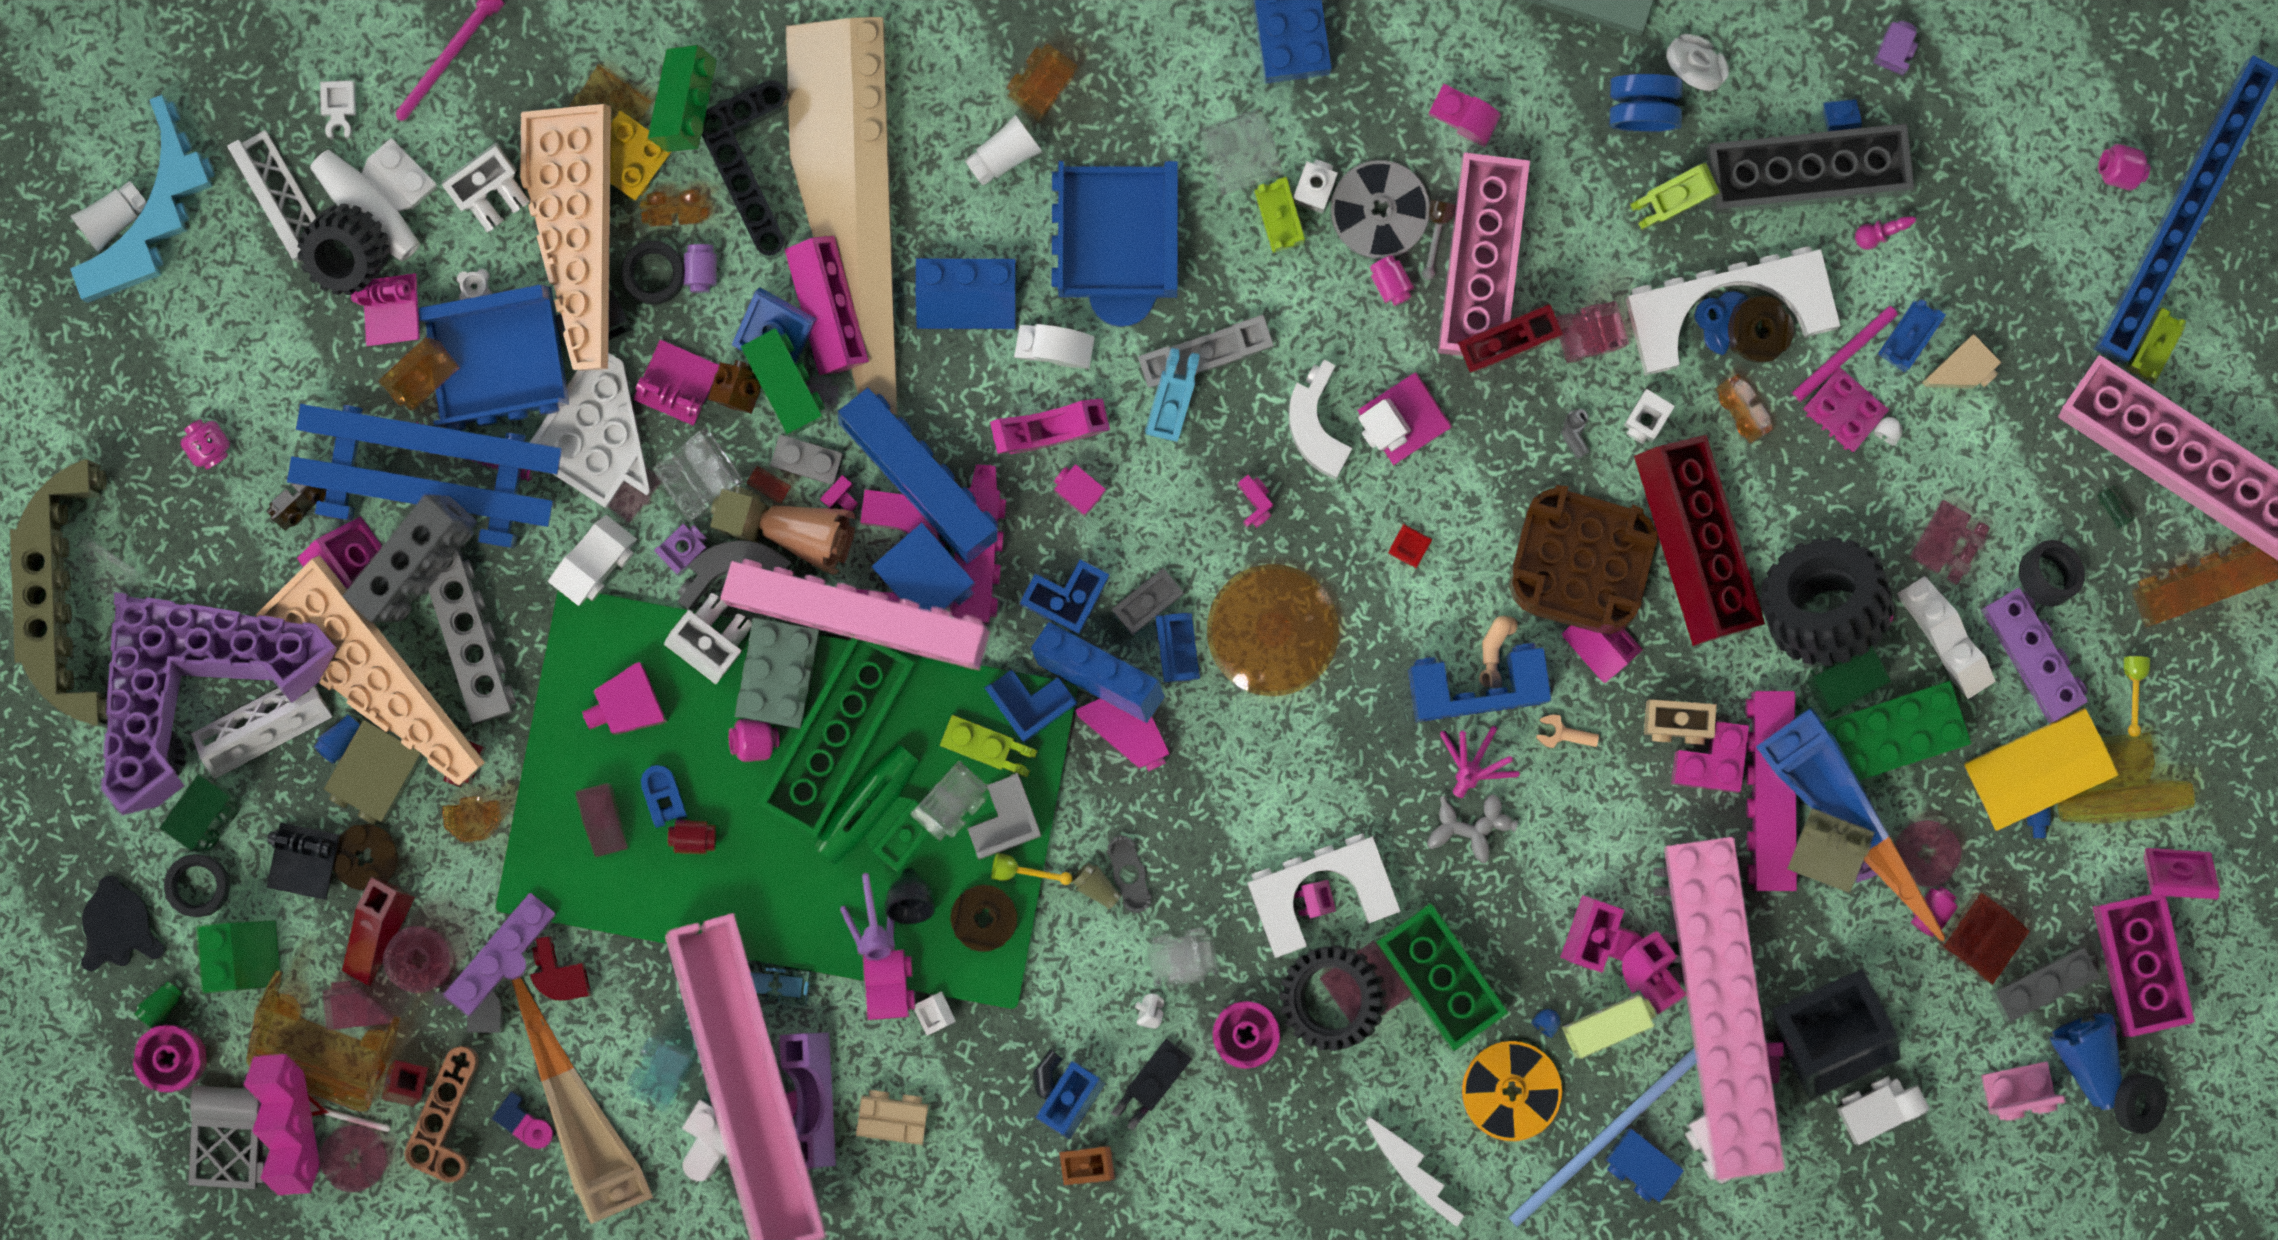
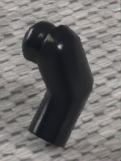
(1043, 1075)

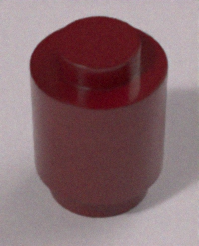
(692, 837)

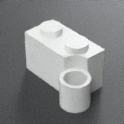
(1880, 1109)

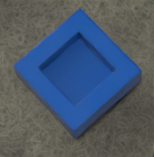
(1842, 115)

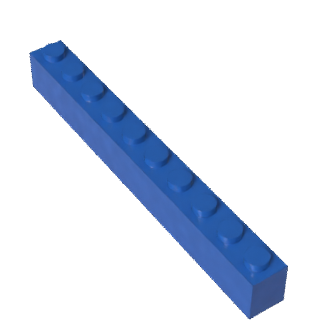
(2187, 210)

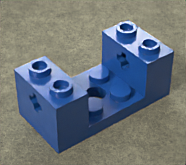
(1527, 683)

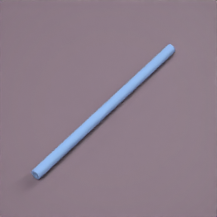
(1603, 1138)

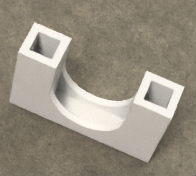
(1356, 862)

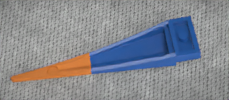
(1819, 773)

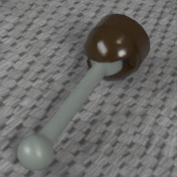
(1440, 214)

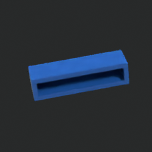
(1097, 672)

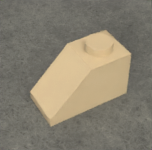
(1965, 367)

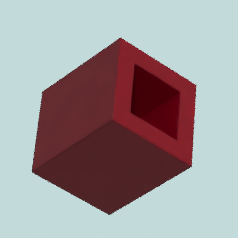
(404, 1083)

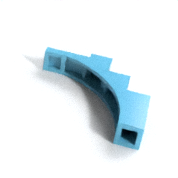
(131, 257)

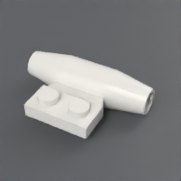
(384, 188)

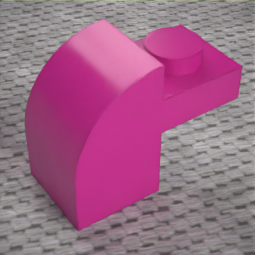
(1469, 115)
(1647, 971)

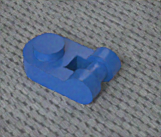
(657, 784)

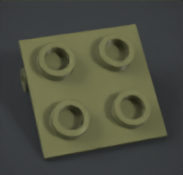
(1831, 850)

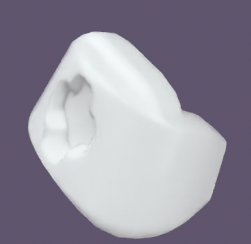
(1148, 1014)

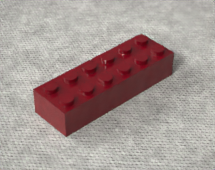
(1699, 539)

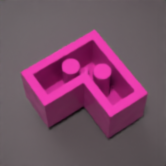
(1718, 769)

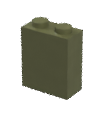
(372, 773)

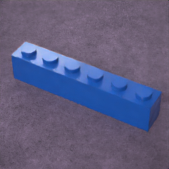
(918, 475)

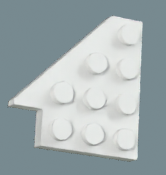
(597, 435)

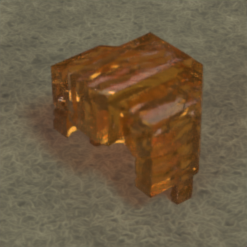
(472, 819)

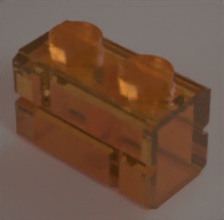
(1041, 82)

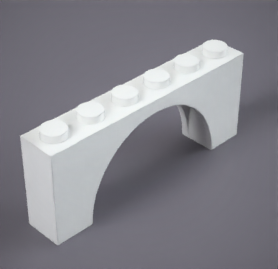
(1795, 280)

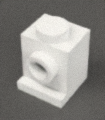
(1654, 406)

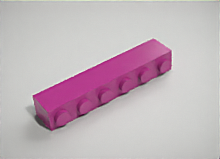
(1772, 799)

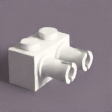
(479, 176)
(702, 645)

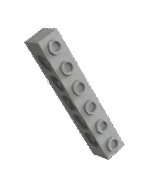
(479, 706)

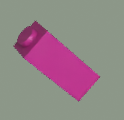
(1127, 734)

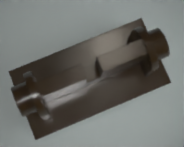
(289, 509)

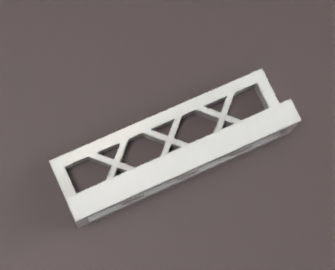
(265, 195)
(261, 731)

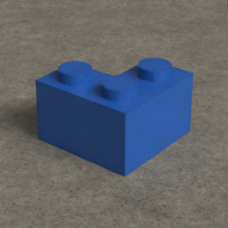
(1066, 606)

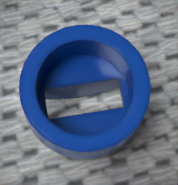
(1548, 1020)

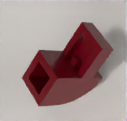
(556, 982)

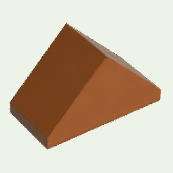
(1087, 1165)

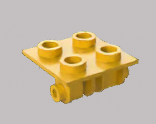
(633, 156)

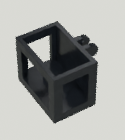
(1836, 1034)

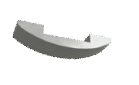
(1213, 349)

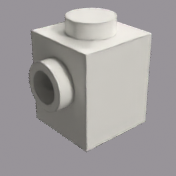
(1315, 186)
(1384, 426)

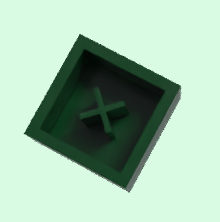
(1847, 682)
(201, 814)

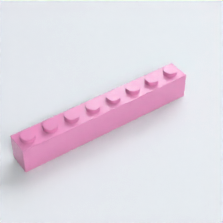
(855, 614)

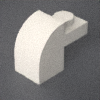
(1054, 345)

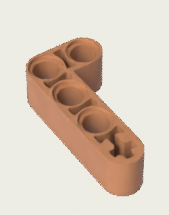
(448, 1112)

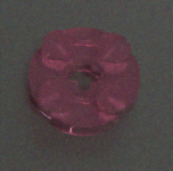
(1936, 837)
(338, 1170)

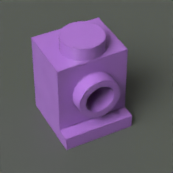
(1897, 47)
(679, 561)

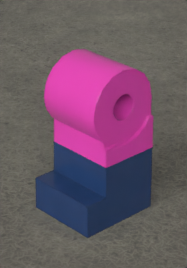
(531, 1131)

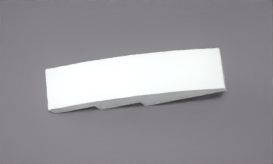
(1405, 1161)

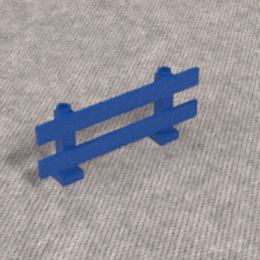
(344, 478)

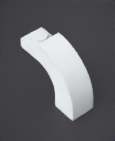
(1309, 437)

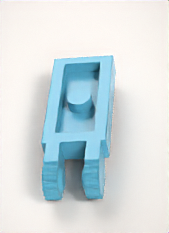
(1172, 398)

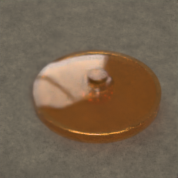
(1272, 630)

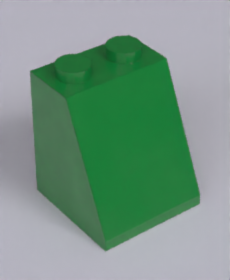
(237, 955)

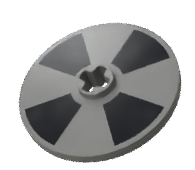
(1371, 234)

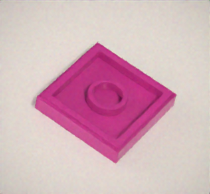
(2181, 873)

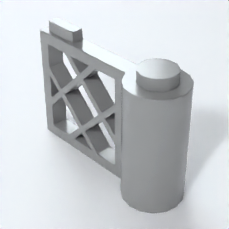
(224, 1109)

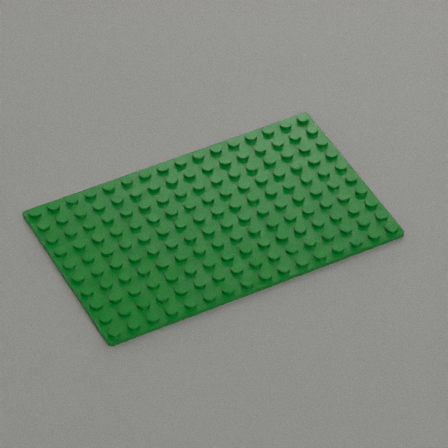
(762, 865)

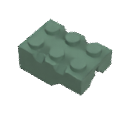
(777, 673)

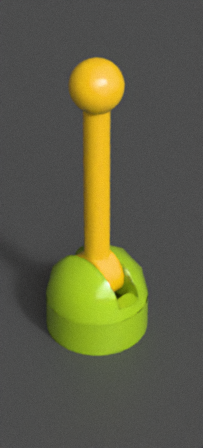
(2136, 669)
(1006, 867)

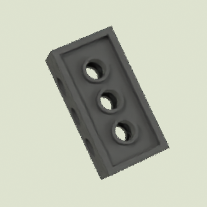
(411, 559)

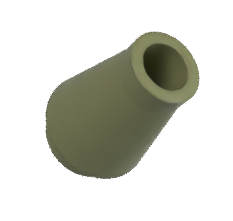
(1095, 885)

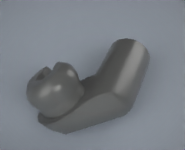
(1573, 430)

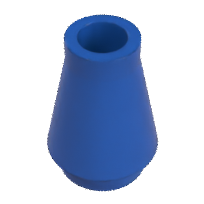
(336, 740)

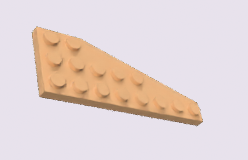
(569, 193)
(372, 672)

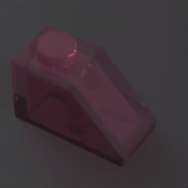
(601, 819)
(352, 1007)

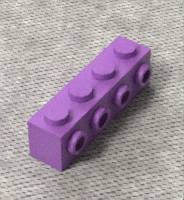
(2035, 655)

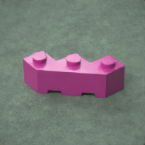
(284, 1124)

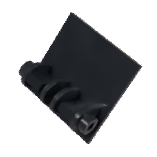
(302, 860)

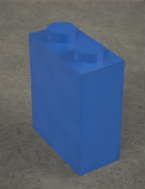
(924, 572)

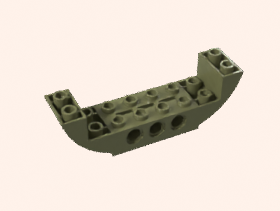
(38, 538)

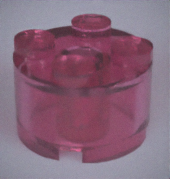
(1592, 332)
(434, 971)

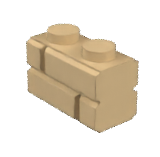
(892, 1118)

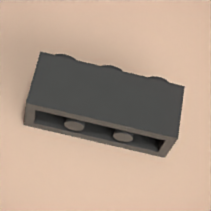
(2044, 984)

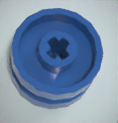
(1646, 102)

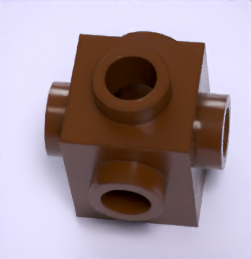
(735, 387)

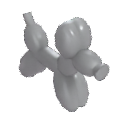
(1477, 833)

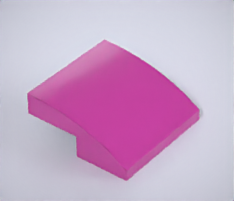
(1418, 411)

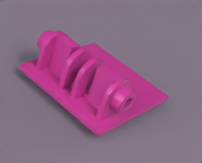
(390, 309)
(676, 382)
(1845, 410)

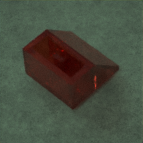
(1984, 937)

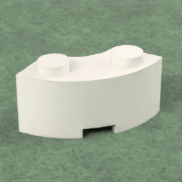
(593, 560)

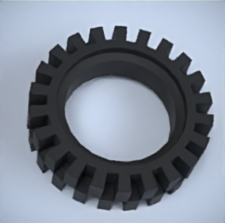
(1295, 1004)

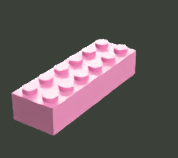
(1483, 247)

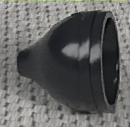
(909, 899)

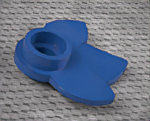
(1716, 330)

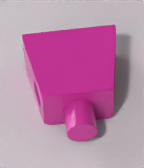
(626, 703)

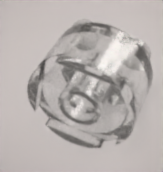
(1182, 959)

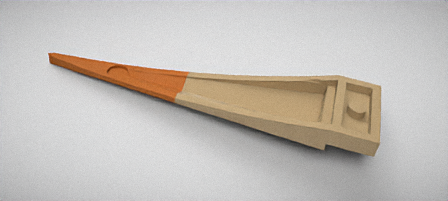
(595, 1155)

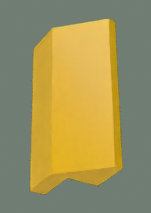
(2040, 769)

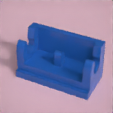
(1911, 335)
(1177, 647)

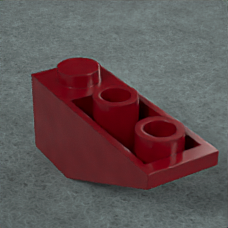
(373, 926)

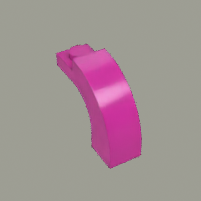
(1050, 427)

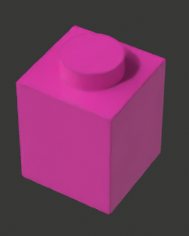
(1078, 489)

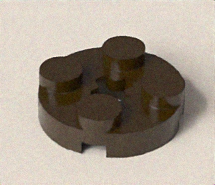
(1742, 329)
(382, 850)
(994, 933)

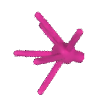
(1470, 772)

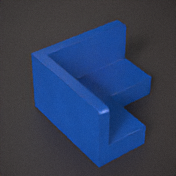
(1026, 712)

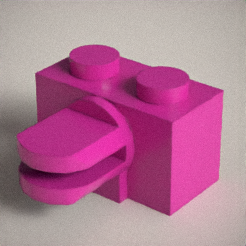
(1597, 935)

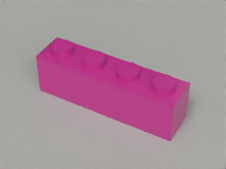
(826, 296)

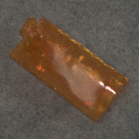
(661, 207)
(1750, 422)

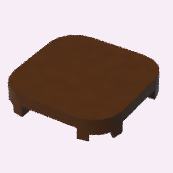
(1582, 560)

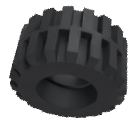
(359, 234)

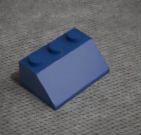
(965, 293)

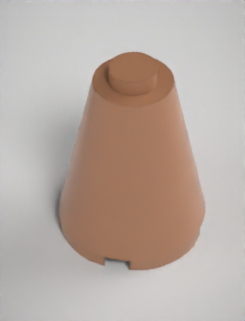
(811, 533)

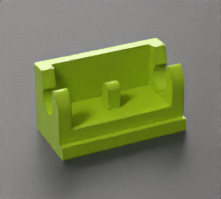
(1279, 215)
(2156, 346)

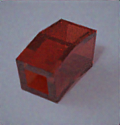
(768, 484)

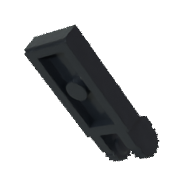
(1153, 1081)

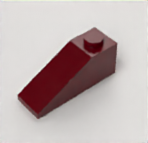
(1511, 339)

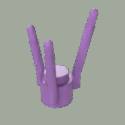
(875, 942)

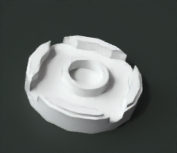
(1697, 62)

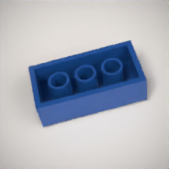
(1292, 39)

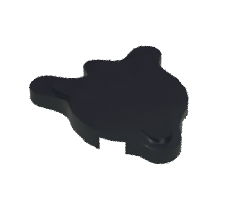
(115, 925)

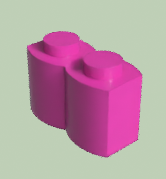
(887, 986)

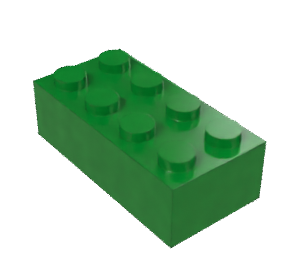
(1901, 731)
(1441, 977)

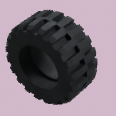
(1834, 633)

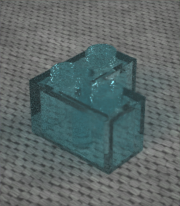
(662, 1071)

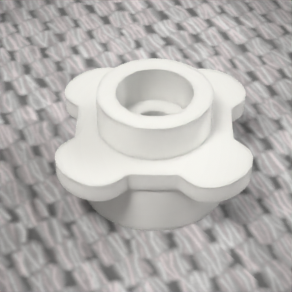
(467, 279)

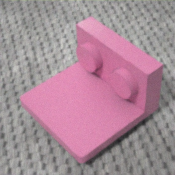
(2019, 1090)

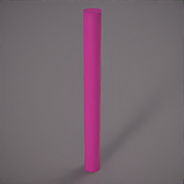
(1844, 353)

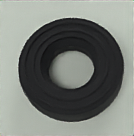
(2154, 1105)

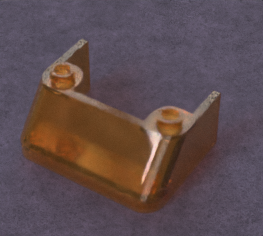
(332, 1063)

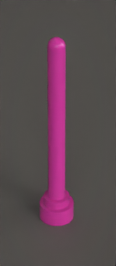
(484, 8)

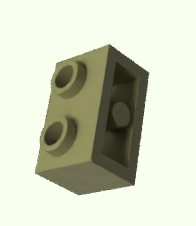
(738, 514)

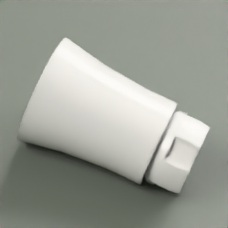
(1003, 151)
(109, 215)

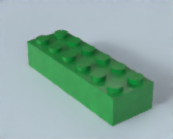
(836, 735)

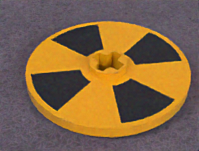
(1493, 1111)

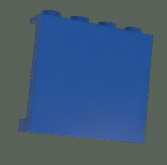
(1116, 231)
(504, 354)

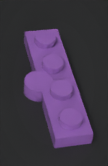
(500, 955)

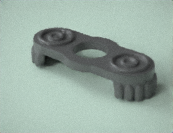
(1123, 853)

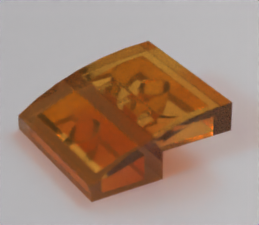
(612, 90)

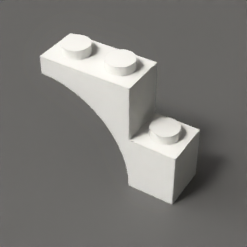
(1945, 631)

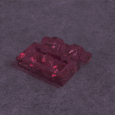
(1940, 537)

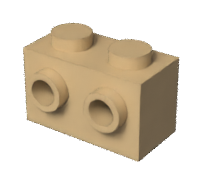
(1679, 719)

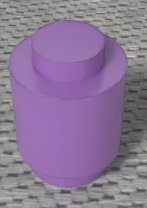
(700, 268)

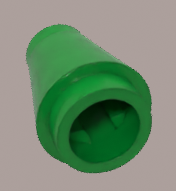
(157, 1007)

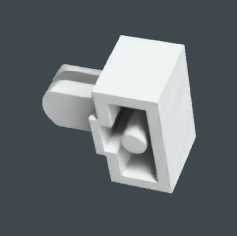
(708, 1147)

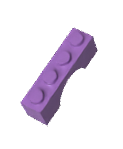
(809, 1066)

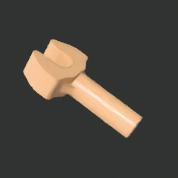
(1565, 734)

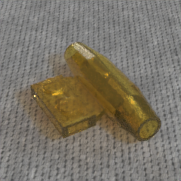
(2132, 792)

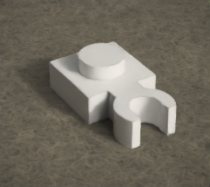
(338, 102)

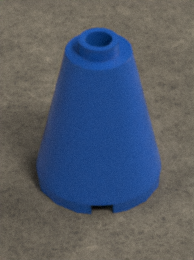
(2091, 1057)

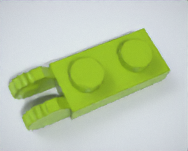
(1677, 195)
(984, 745)

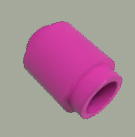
(1391, 280)
(1942, 907)

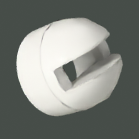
(1891, 428)

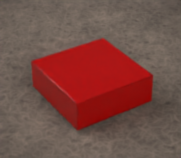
(1409, 546)

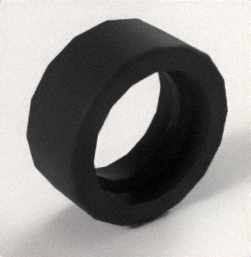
(635, 255)
(2065, 560)
(171, 885)

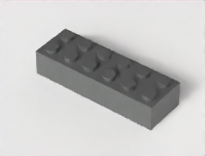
(1810, 168)

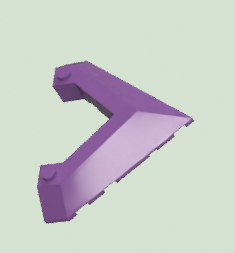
(161, 642)

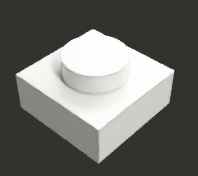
(934, 1013)

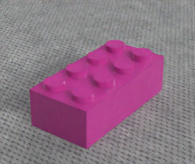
(2143, 964)

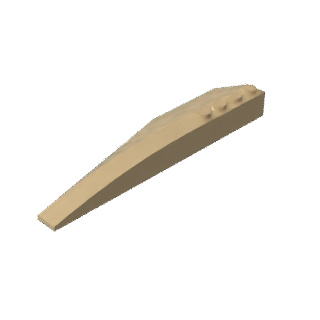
(844, 170)

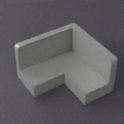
(1014, 820)

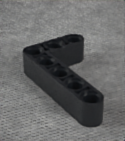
(739, 166)

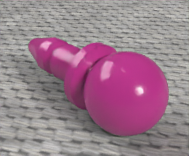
(1869, 235)

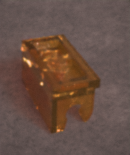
(419, 373)

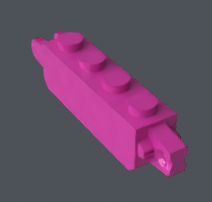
(983, 567)

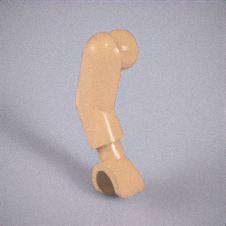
(1491, 644)

